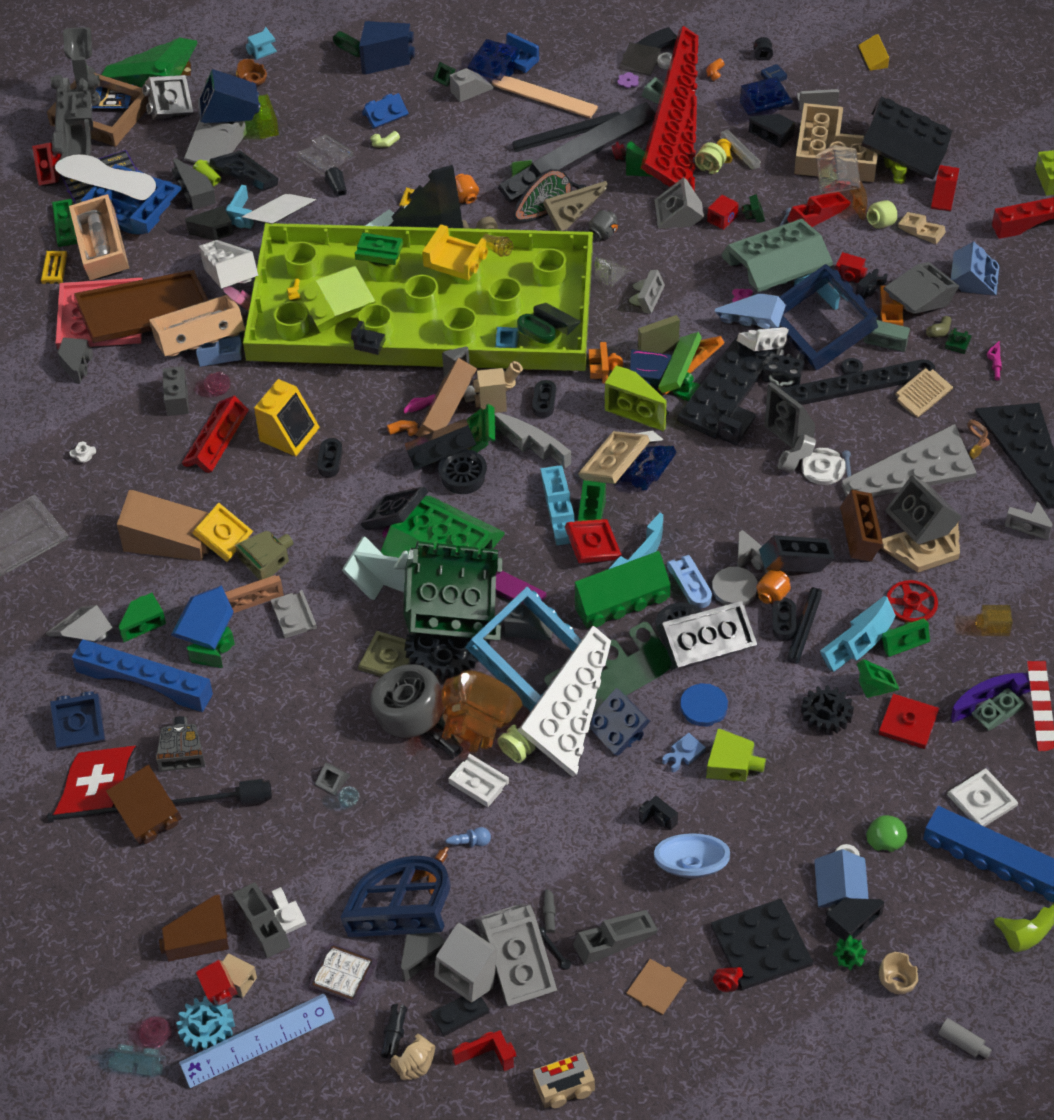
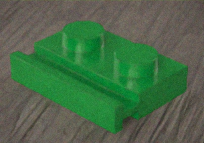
(378, 248)
(482, 427)

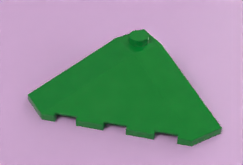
(156, 62)

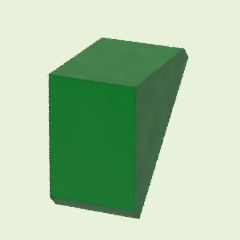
(592, 500)

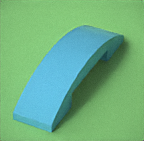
(652, 542)

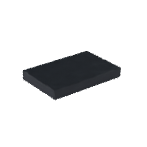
(394, 508)

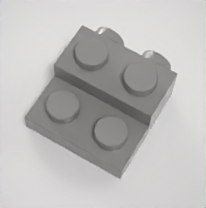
(167, 96)

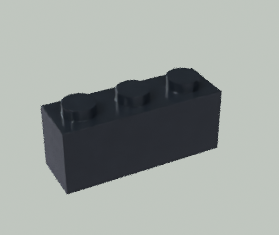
(440, 444)
(796, 554)

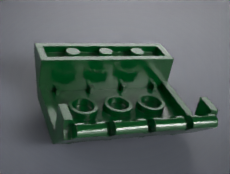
(450, 590)

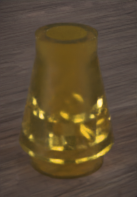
(499, 244)

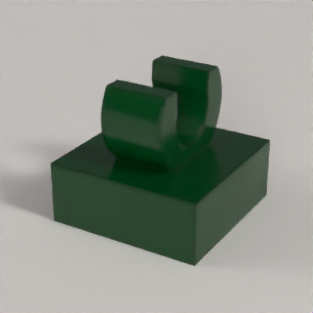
(754, 209)
(958, 341)

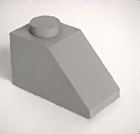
(468, 84)

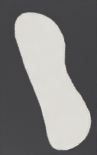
(94, 172)

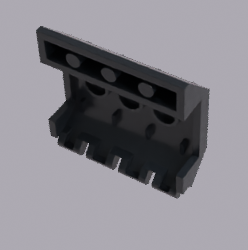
(907, 137)

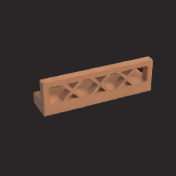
(255, 593)

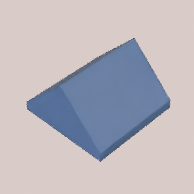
(840, 877)

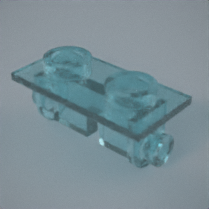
(147, 1061)

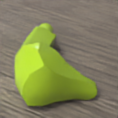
(1023, 933)

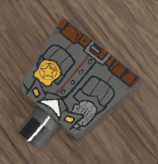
(179, 747)

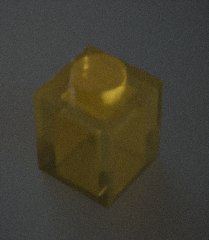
(994, 620)

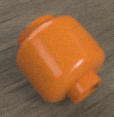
(466, 188)
(773, 586)

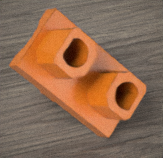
(601, 371)

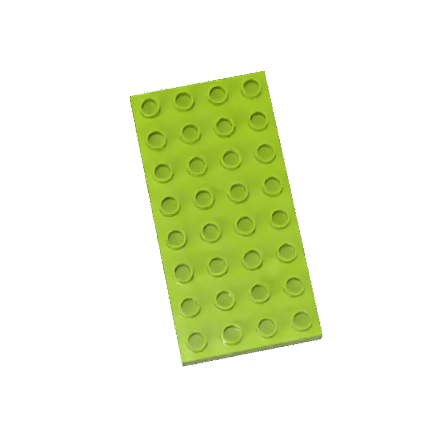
(418, 306)

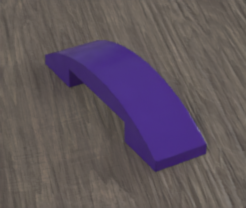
(990, 688)

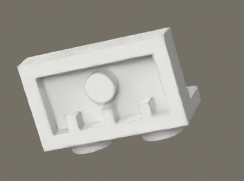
(764, 338)

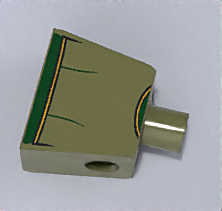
(264, 553)

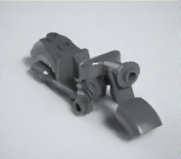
(75, 106)

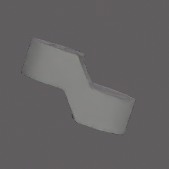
(802, 449)

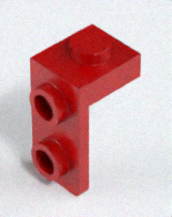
(487, 1042)

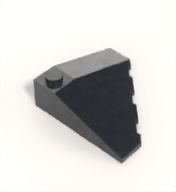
(433, 204)

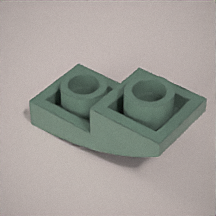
(998, 710)

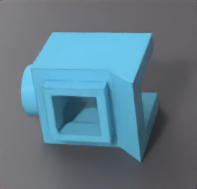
(260, 44)

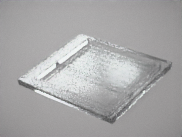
(26, 533)

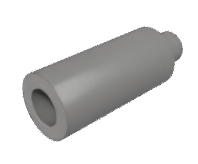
(964, 1039)

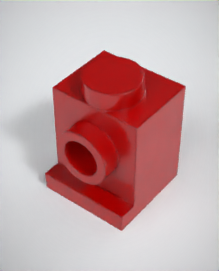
(851, 267)

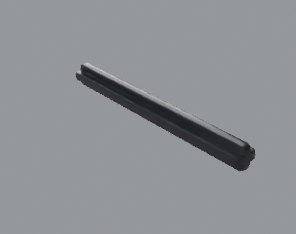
(561, 133)

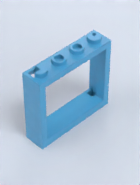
(498, 666)

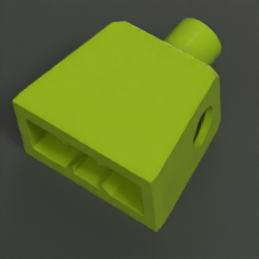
(732, 758)

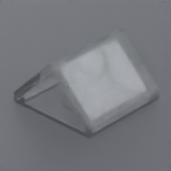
(838, 169)

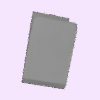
(1033, 524)
(749, 551)

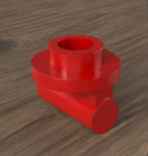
(727, 978)

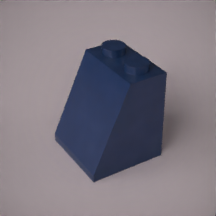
(385, 46)
(227, 99)

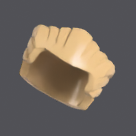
(415, 1059)

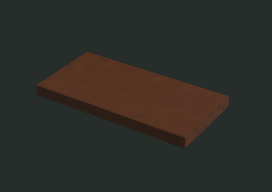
(129, 306)

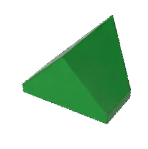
(634, 160)

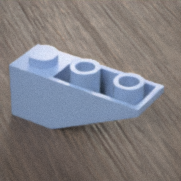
(755, 310)

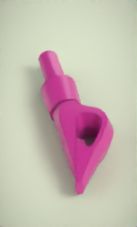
(996, 365)
(418, 403)

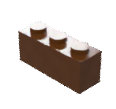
(861, 525)

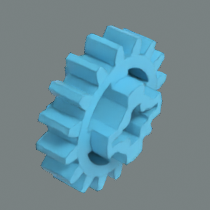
(214, 1032)

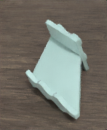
(372, 569)

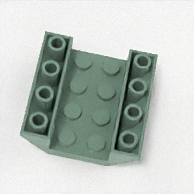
(779, 254)

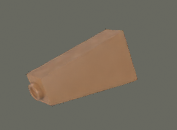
(447, 397)

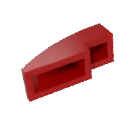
(819, 208)

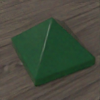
(443, 74)

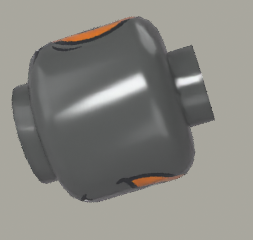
(603, 225)

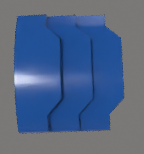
(133, 214)

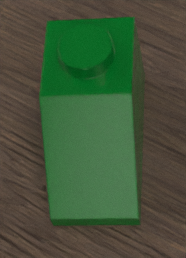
(141, 617)

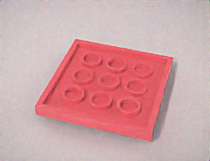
(69, 320)

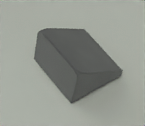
(331, 778)

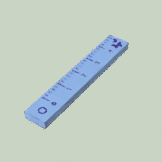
(256, 1040)

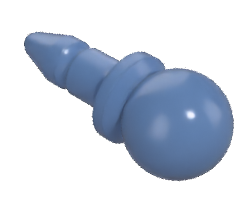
(478, 837)

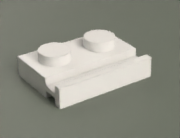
(478, 780)

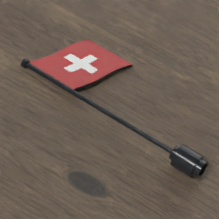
(100, 770)

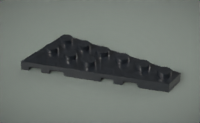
(1026, 442)

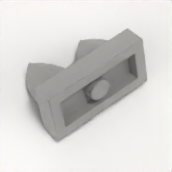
(650, 291)

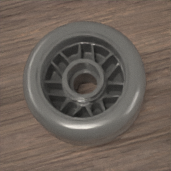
(407, 701)

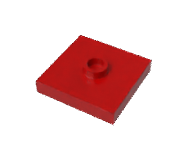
(592, 541)
(909, 721)

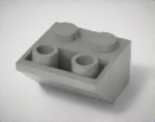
(466, 963)

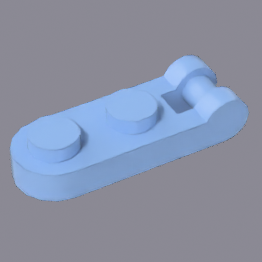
(690, 581)

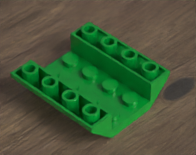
(439, 523)

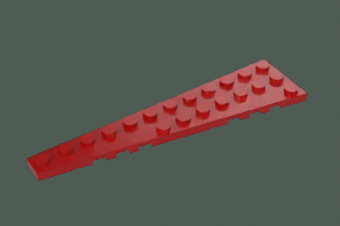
(673, 134)

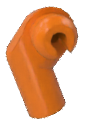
(712, 69)

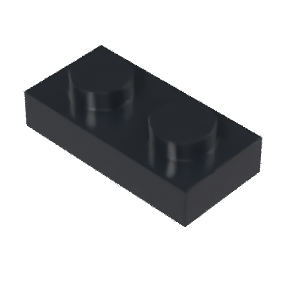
(458, 1014)

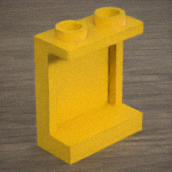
(453, 254)

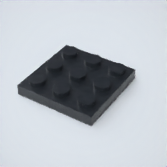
(762, 943)

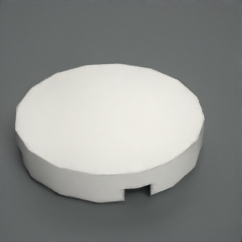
(823, 472)

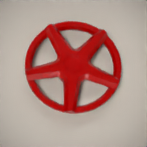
(913, 601)

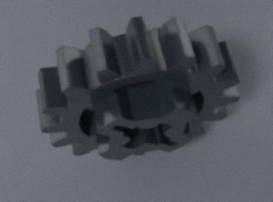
(826, 710)

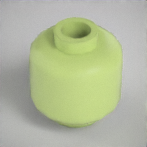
(882, 214)

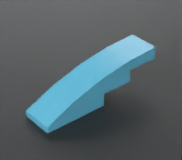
(558, 501)

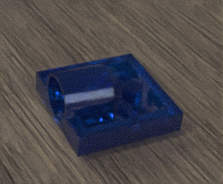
(494, 60)
(648, 466)

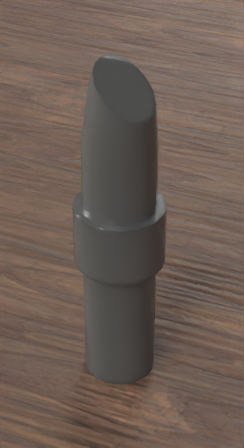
(549, 911)

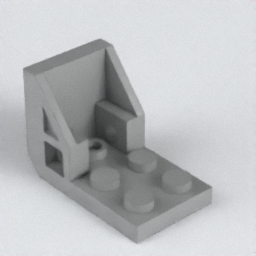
(520, 955)

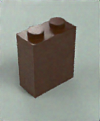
(144, 805)

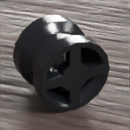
(763, 44)

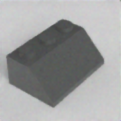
(922, 512)

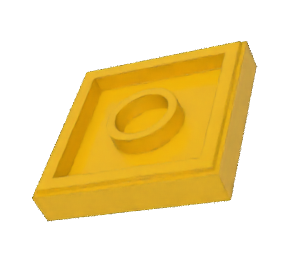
(222, 532)

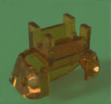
(483, 706)

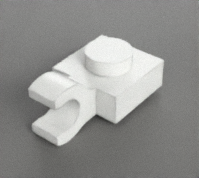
(287, 914)

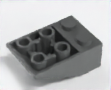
(922, 288)

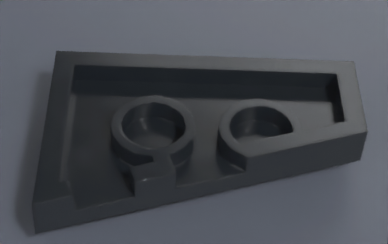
(244, 168)

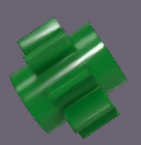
(850, 952)

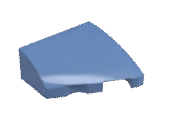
(223, 351)

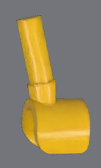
(292, 291)

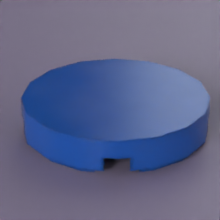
(704, 704)

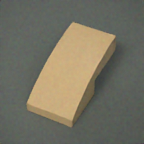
(916, 225)

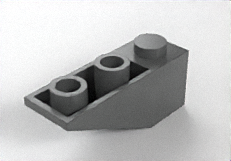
(195, 184)

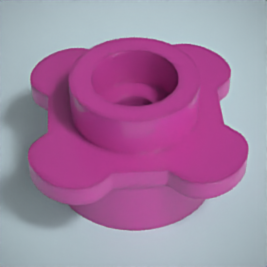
(740, 294)

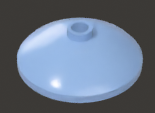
(692, 855)

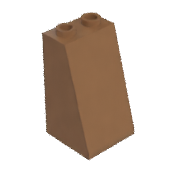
(160, 527)

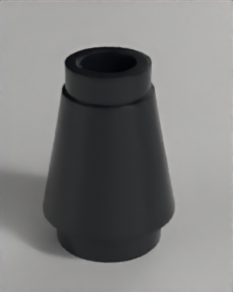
(335, 180)

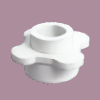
(83, 456)

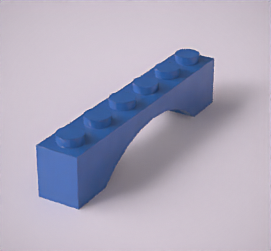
(180, 686)

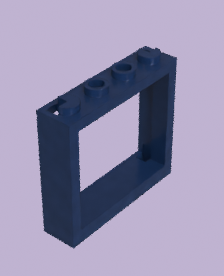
(845, 341)

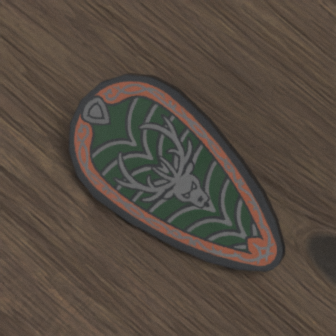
(545, 186)

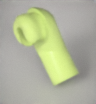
(379, 142)

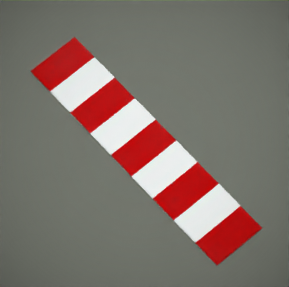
(1041, 705)

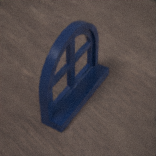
(396, 918)

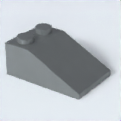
(786, 417)

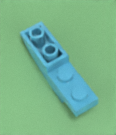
(861, 637)

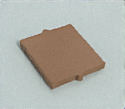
(656, 986)

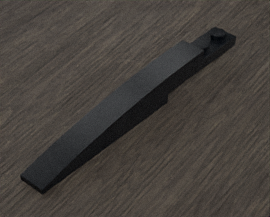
(579, 149)

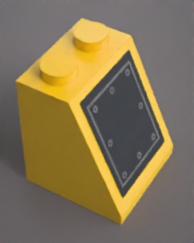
(285, 418)

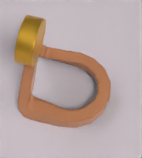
(977, 449)

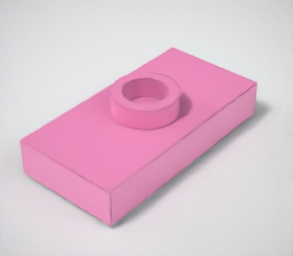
(241, 298)

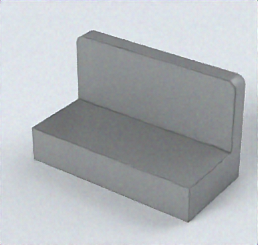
(819, 97)

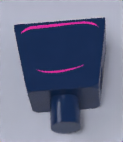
(649, 366)

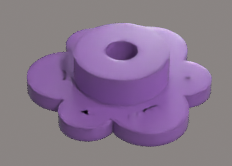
(628, 80)

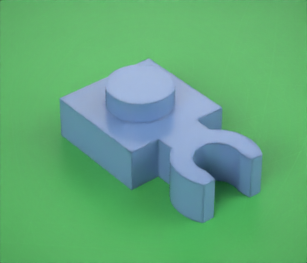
(685, 750)

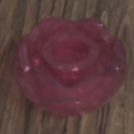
(217, 383)
(157, 1038)

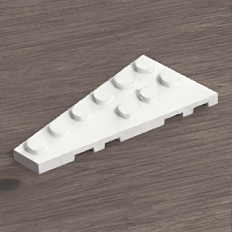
(566, 708)

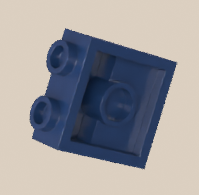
(77, 720)

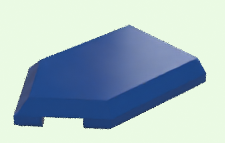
(204, 618)

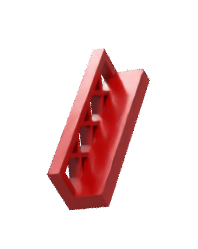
(216, 434)

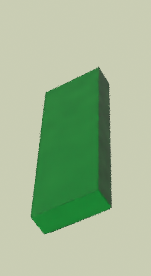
(63, 223)

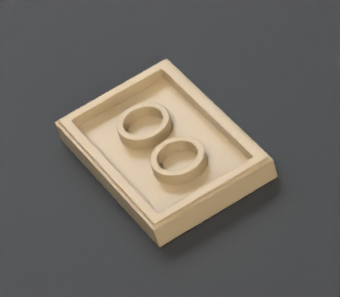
(614, 457)

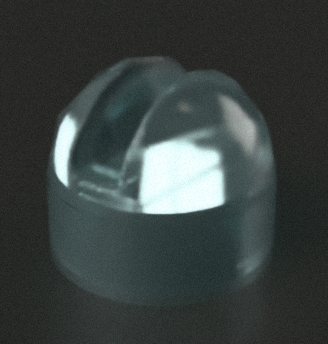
(348, 793)

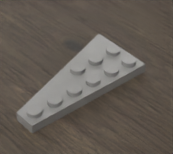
(933, 460)

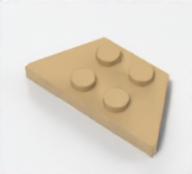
(924, 555)

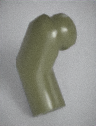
(940, 329)

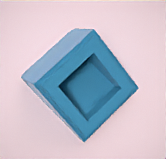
(507, 337)

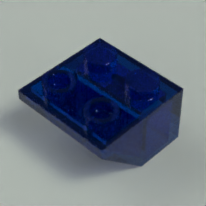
(763, 95)

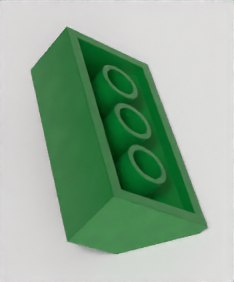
(622, 590)

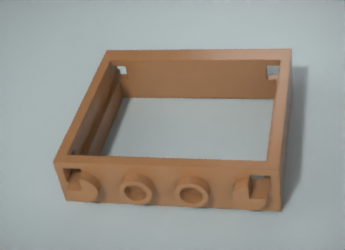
(116, 133)

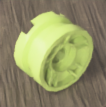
(710, 158)
(515, 744)

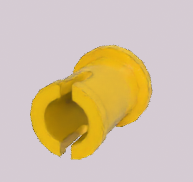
(726, 145)

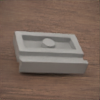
(293, 614)

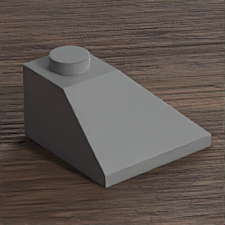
(678, 206)
(84, 623)

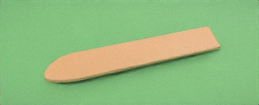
(546, 96)

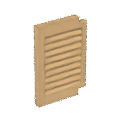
(923, 392)

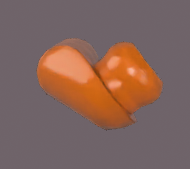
(402, 425)

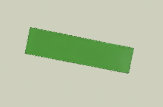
(680, 362)

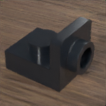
(367, 340)
(661, 812)

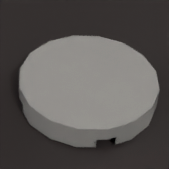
(734, 585)

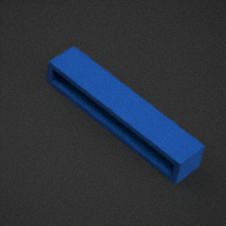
(991, 851)

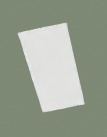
(279, 208)

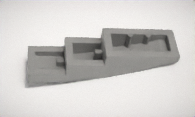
(527, 436)

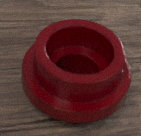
(618, 151)

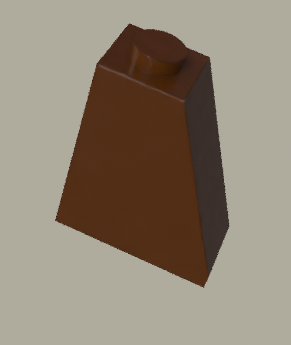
(196, 932)

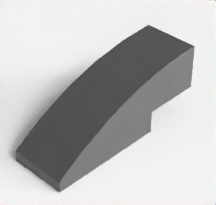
(261, 920)
(614, 936)

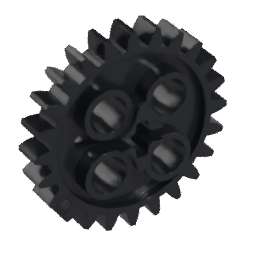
(439, 654)

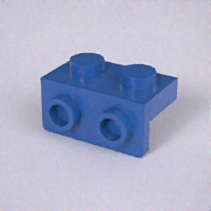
(528, 52)
(385, 111)

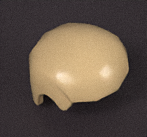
(898, 965)

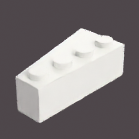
(228, 263)

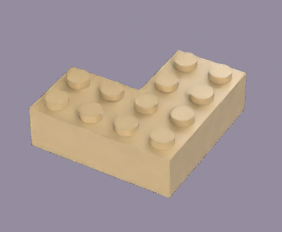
(821, 130)

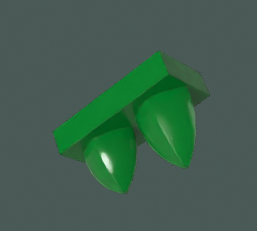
(906, 637)

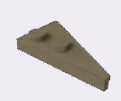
(570, 206)

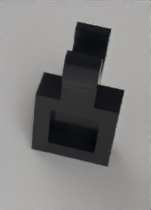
(867, 285)

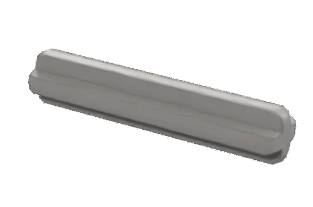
(737, 147)

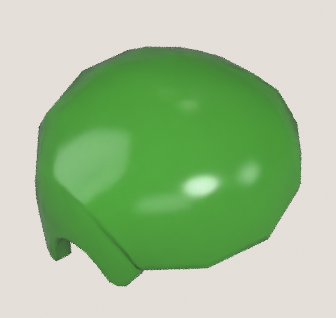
(886, 833)

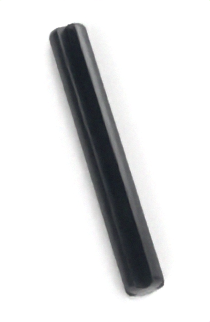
(804, 625)

